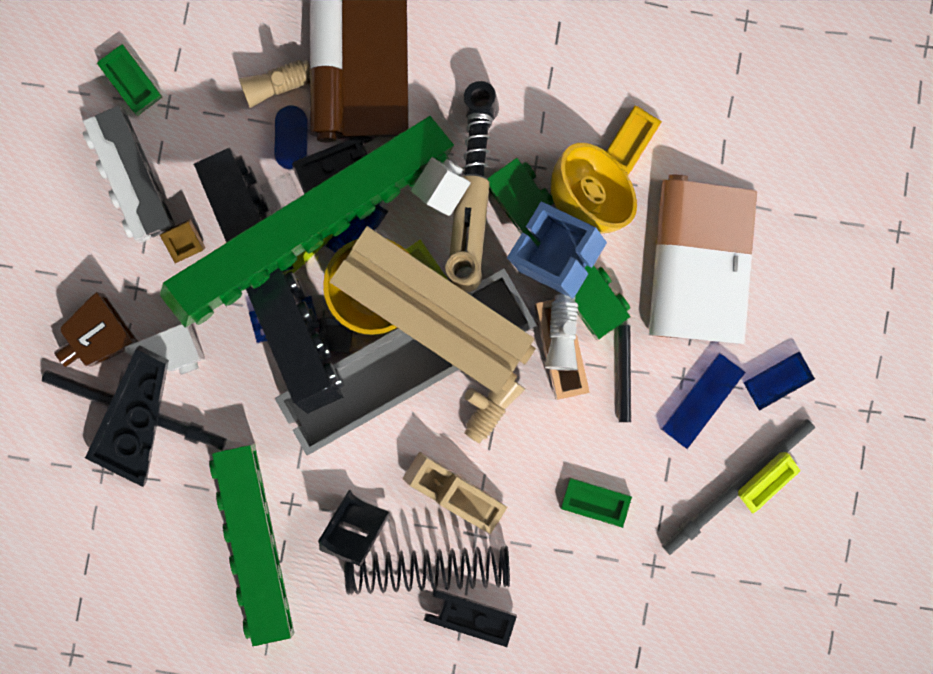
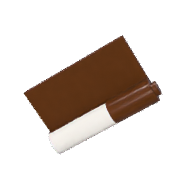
(358, 68)

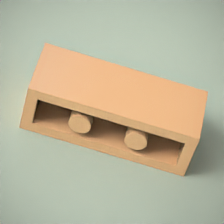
(564, 382)

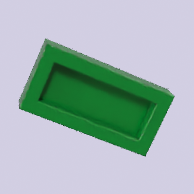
(129, 80)
(596, 502)

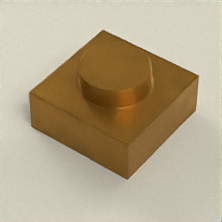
(182, 241)

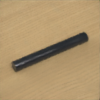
(624, 373)

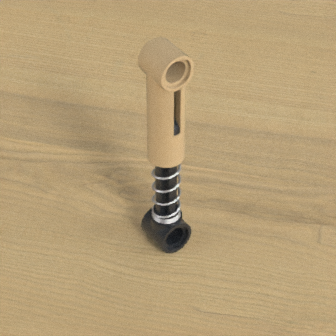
(472, 206)

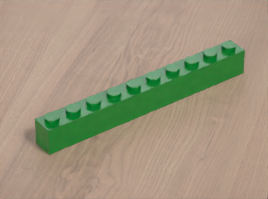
(303, 224)

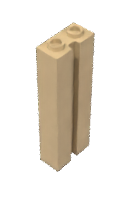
(433, 311)

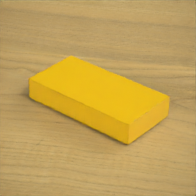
(633, 138)

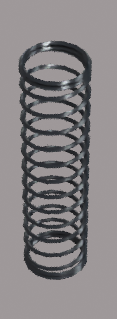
(350, 585)

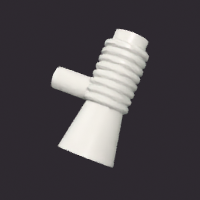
(563, 330)

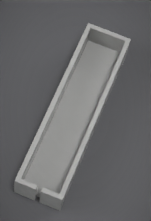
(392, 372)

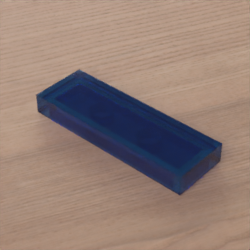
(703, 400)

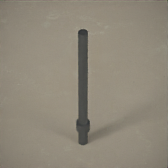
(691, 528)

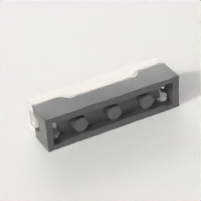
(128, 174)

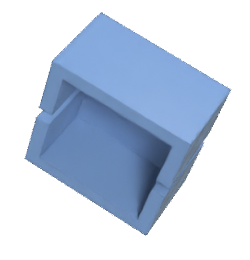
(563, 252)

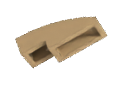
(454, 493)

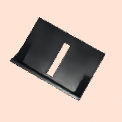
(358, 516)

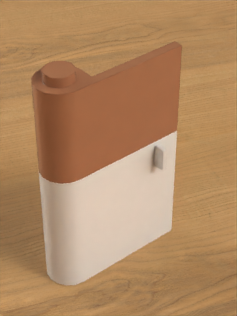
(702, 261)

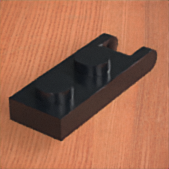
(326, 163)
(473, 618)

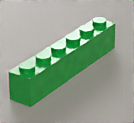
(519, 199)
(253, 545)

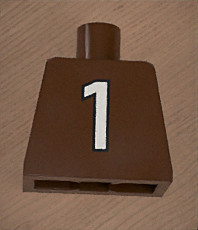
(94, 333)

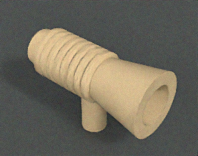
(279, 80)
(489, 410)

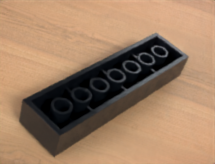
(278, 301)

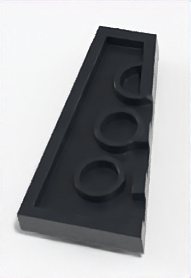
(130, 423)

